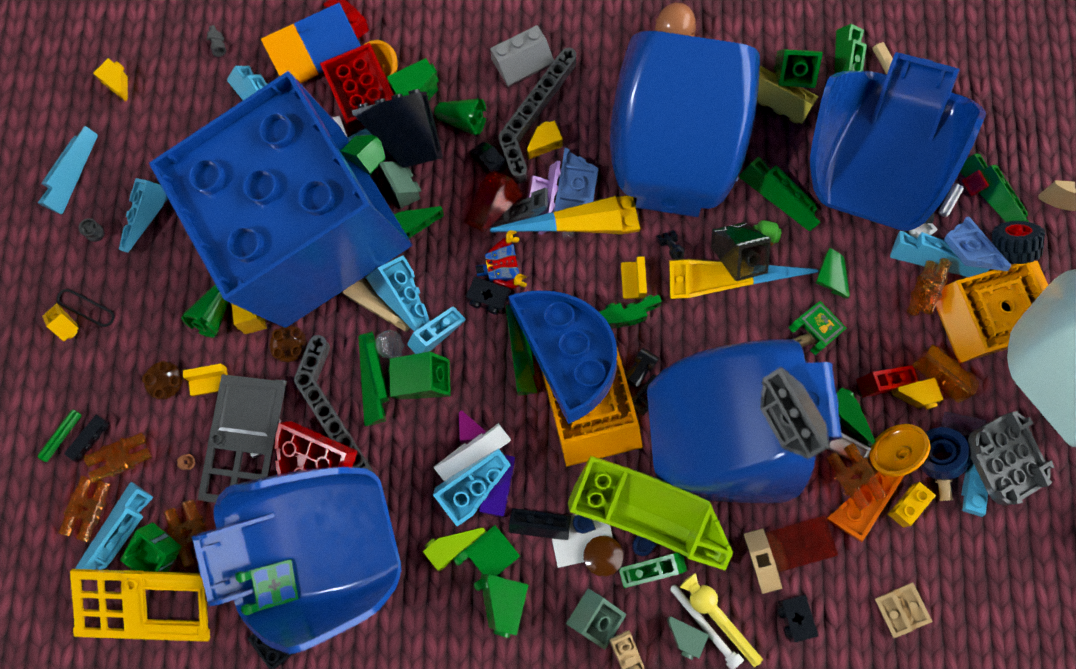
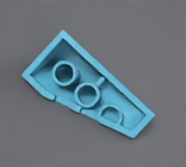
(146, 201)
(470, 487)

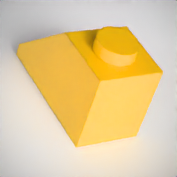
(114, 78)
(545, 140)
(60, 323)
(920, 394)

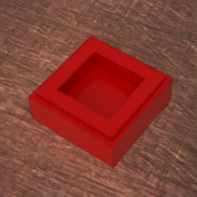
(975, 183)

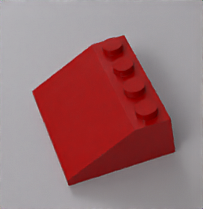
(356, 80)

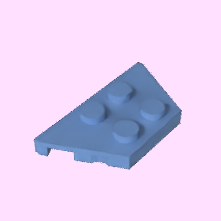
(576, 182)
(975, 248)

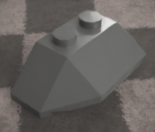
(793, 415)

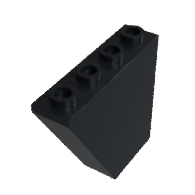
(403, 127)

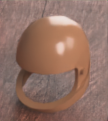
(676, 19)

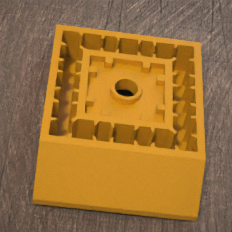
(974, 310)
(603, 431)

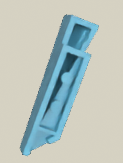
(245, 82)
(66, 171)
(929, 248)
(116, 528)

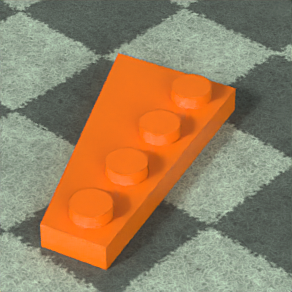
(858, 522)

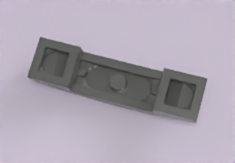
(525, 208)

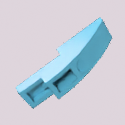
(974, 492)

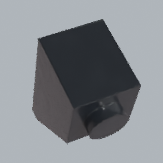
(488, 158)

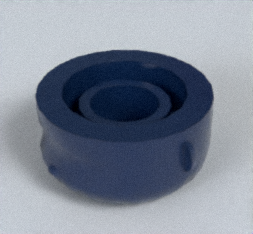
(951, 441)

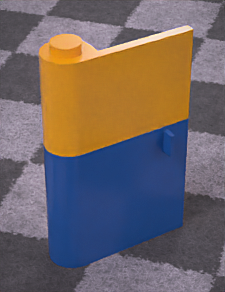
(310, 42)

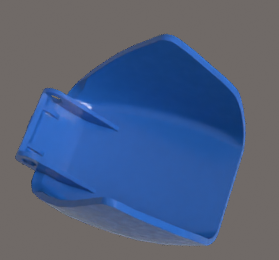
(682, 120)
(892, 141)
(711, 424)
(333, 532)

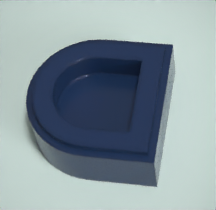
(583, 525)
(642, 546)

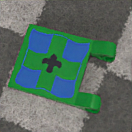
(271, 586)

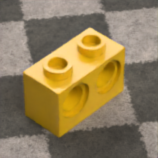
(911, 504)

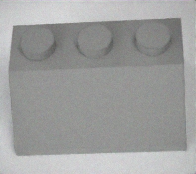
(522, 56)

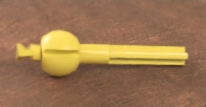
(704, 601)

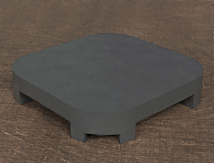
(1008, 459)

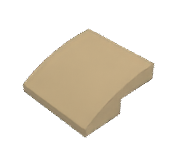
(1060, 195)
(903, 610)

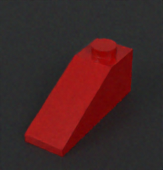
(354, 17)
(886, 380)

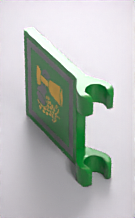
(820, 324)

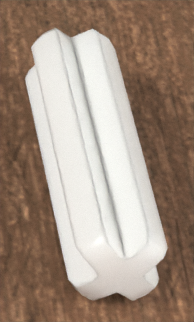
(951, 200)

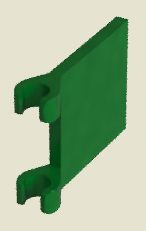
(489, 553)

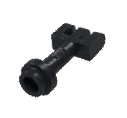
(676, 251)

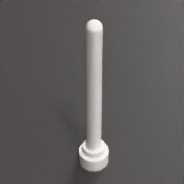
(733, 659)

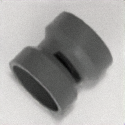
(91, 230)

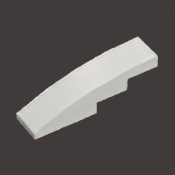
(472, 452)

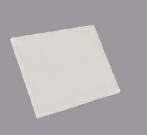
(572, 550)

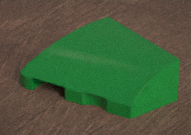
(834, 274)

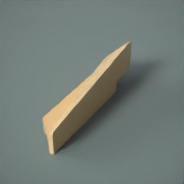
(364, 295)

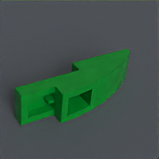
(633, 314)

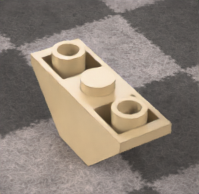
(763, 561)
(626, 651)

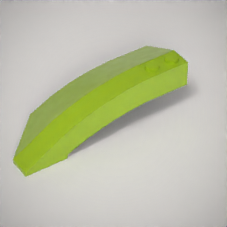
(650, 511)

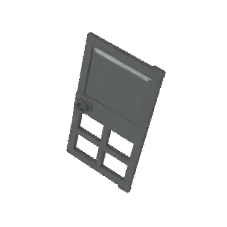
(243, 422)

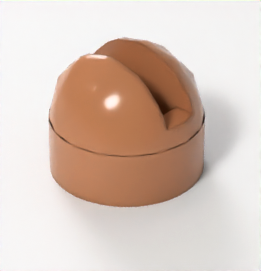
(190, 462)

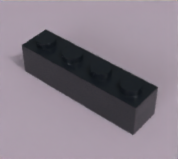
(87, 438)

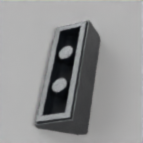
(539, 524)

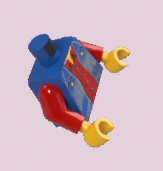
(502, 264)

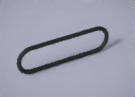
(88, 318)

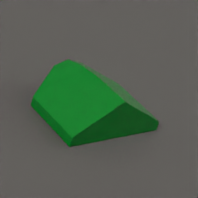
(365, 152)

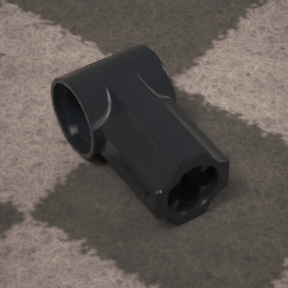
(642, 365)

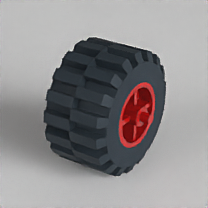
(1019, 241)

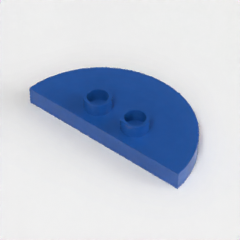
(570, 346)

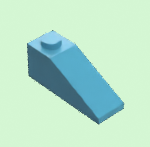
(435, 331)

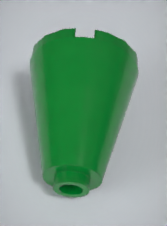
(462, 114)
(206, 313)

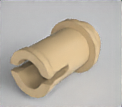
(805, 339)
(945, 490)

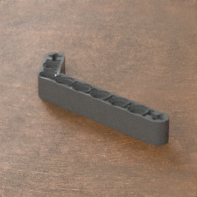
(536, 109)
(322, 402)

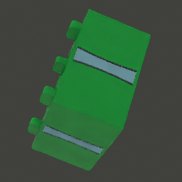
(151, 550)

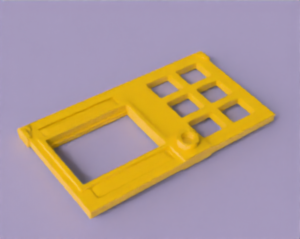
(134, 612)

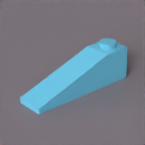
(397, 288)

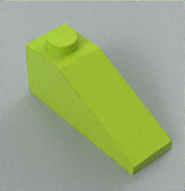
(445, 549)

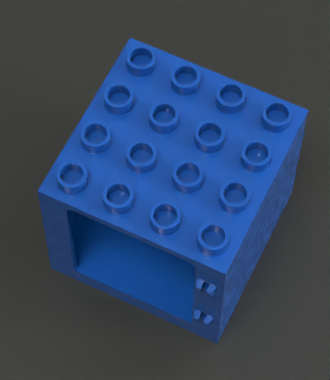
(278, 204)

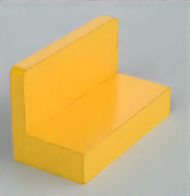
(634, 279)
(204, 379)

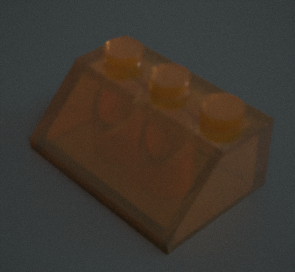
(947, 372)

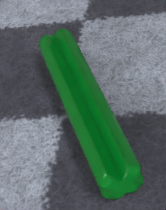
(59, 435)

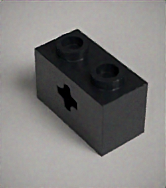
(480, 289)
(803, 628)

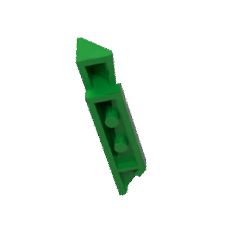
(849, 49)
(781, 192)
(999, 193)
(521, 357)
(372, 380)

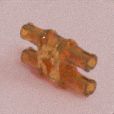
(929, 287)
(117, 457)
(853, 486)
(74, 510)
(178, 531)

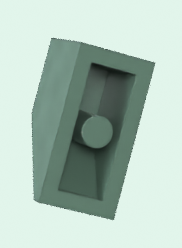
(687, 638)

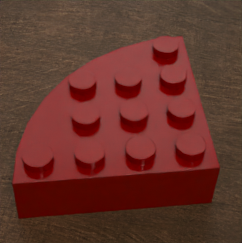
(306, 449)

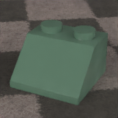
(401, 183)
(596, 618)

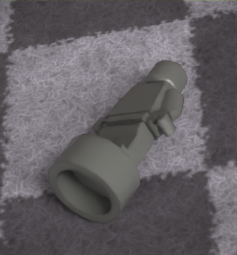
(217, 47)

